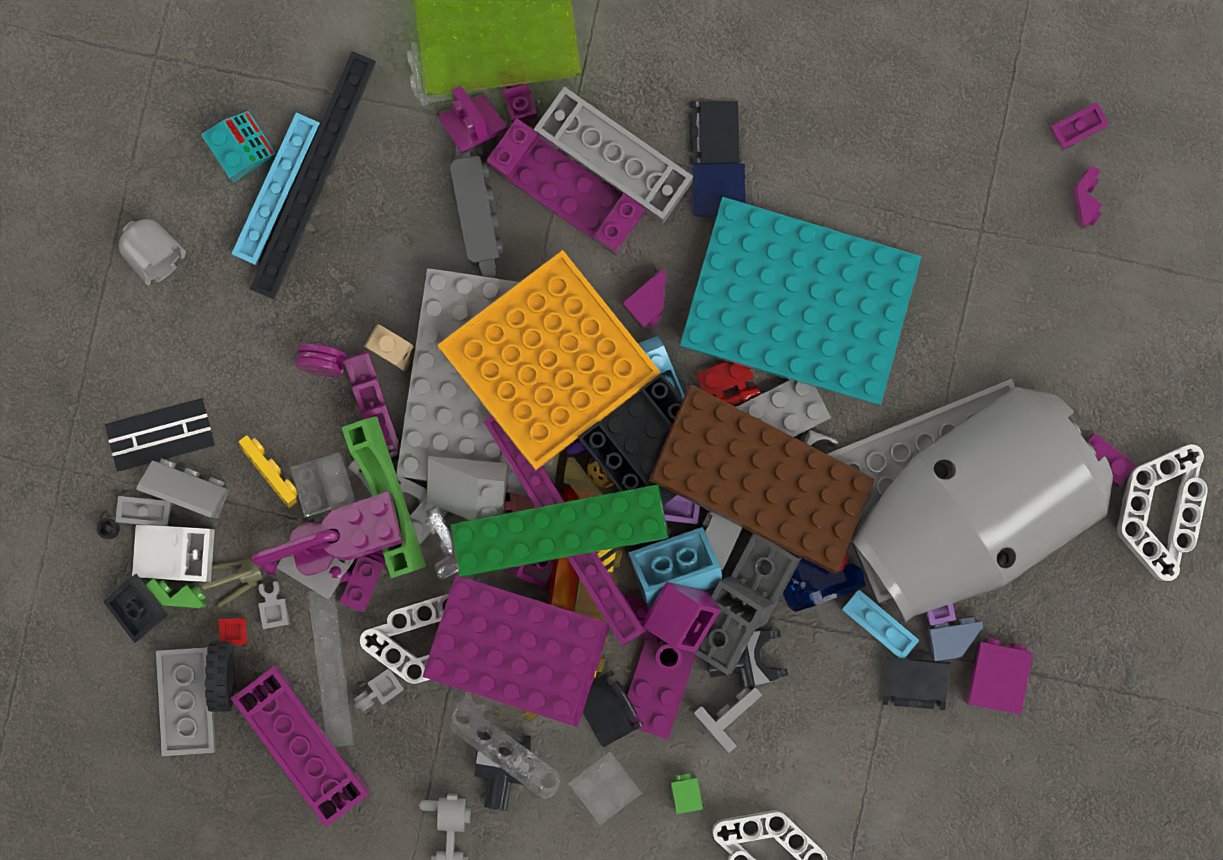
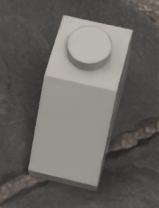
(721, 536)

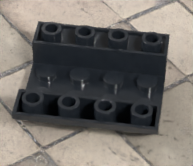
(633, 436)

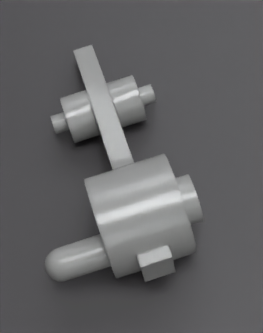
(450, 818)

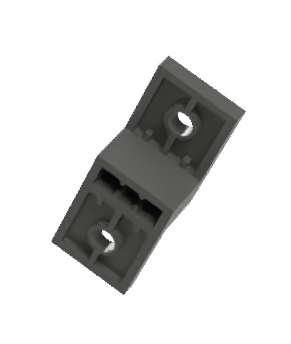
(746, 601)

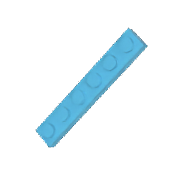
(276, 189)

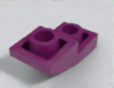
(519, 102)

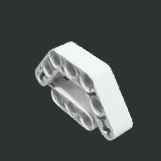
(1196, 504)
(389, 629)
(764, 831)

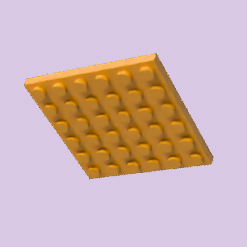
(548, 360)

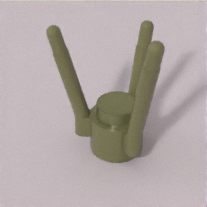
(247, 573)

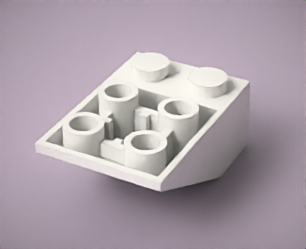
(173, 553)

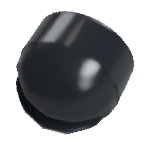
(106, 534)

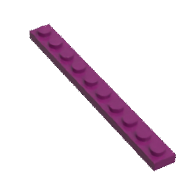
(587, 566)

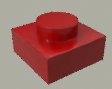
(233, 630)

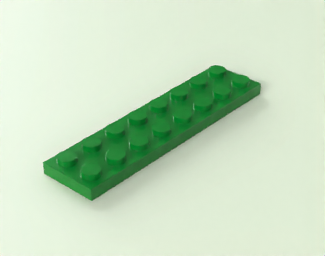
(559, 531)

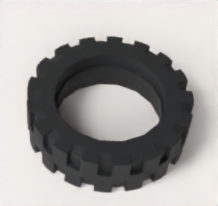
(219, 676)

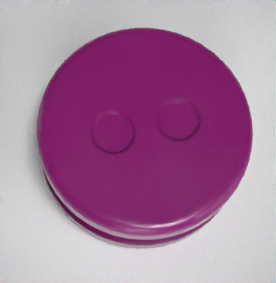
(320, 360)

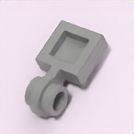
(384, 687)

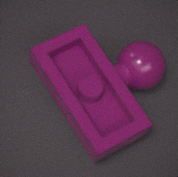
(359, 582)

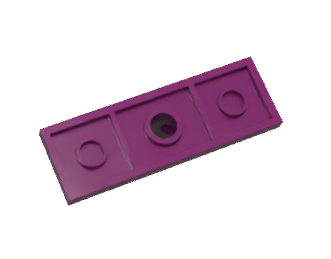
(659, 687)

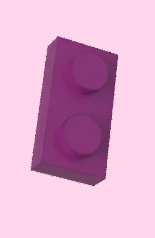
(1079, 126)
(1119, 464)

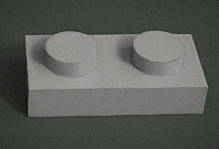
(143, 511)

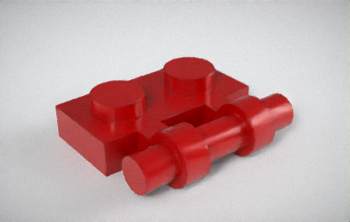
(726, 376)

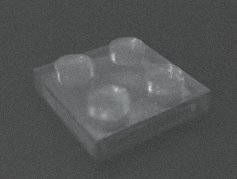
(605, 788)

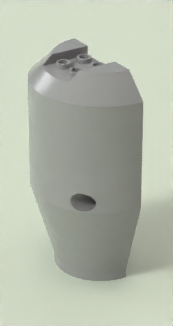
(1011, 485)

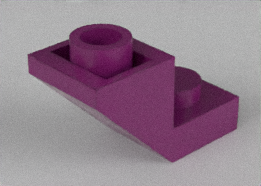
(1086, 205)

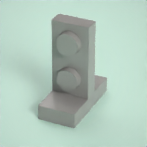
(727, 715)

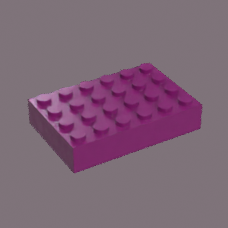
(516, 650)

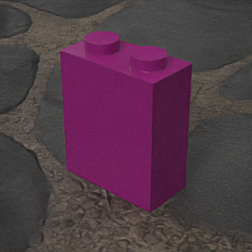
(999, 676)

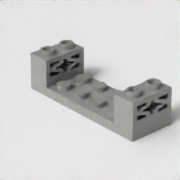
(614, 154)

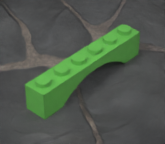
(372, 455)

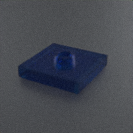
(714, 182)

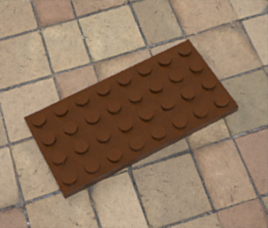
(762, 479)

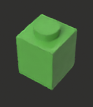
(686, 793)

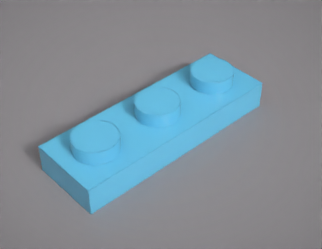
(880, 624)

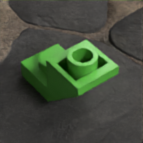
(186, 597)

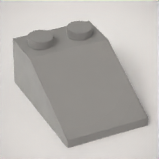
(467, 486)

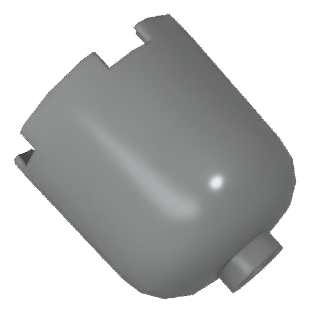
(149, 250)

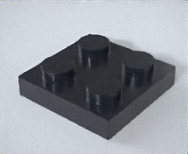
(135, 608)

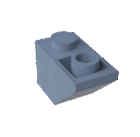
(952, 640)

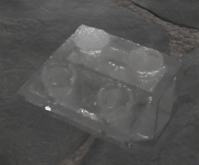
(324, 484)

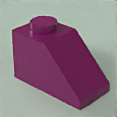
(648, 301)

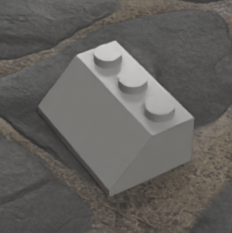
(184, 488)

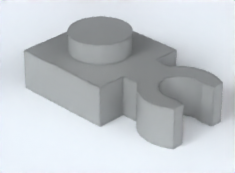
(273, 611)

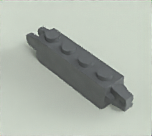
(475, 212)

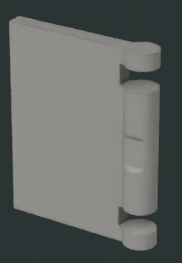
(320, 582)

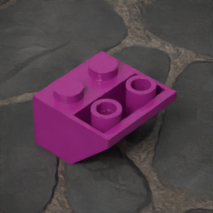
(681, 616)

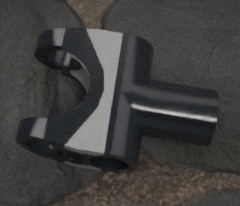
(749, 667)
(498, 779)

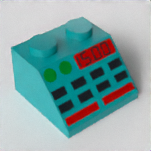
(239, 145)

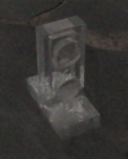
(437, 525)

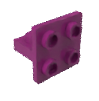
(471, 120)

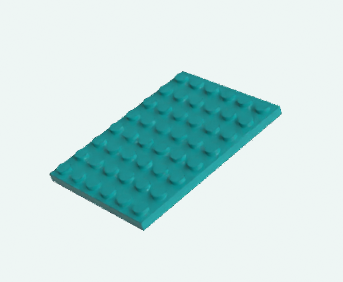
(800, 301)

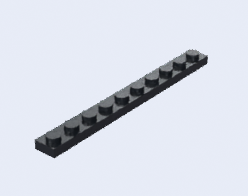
(313, 175)

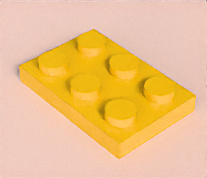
(269, 470)

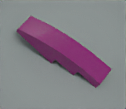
(370, 397)

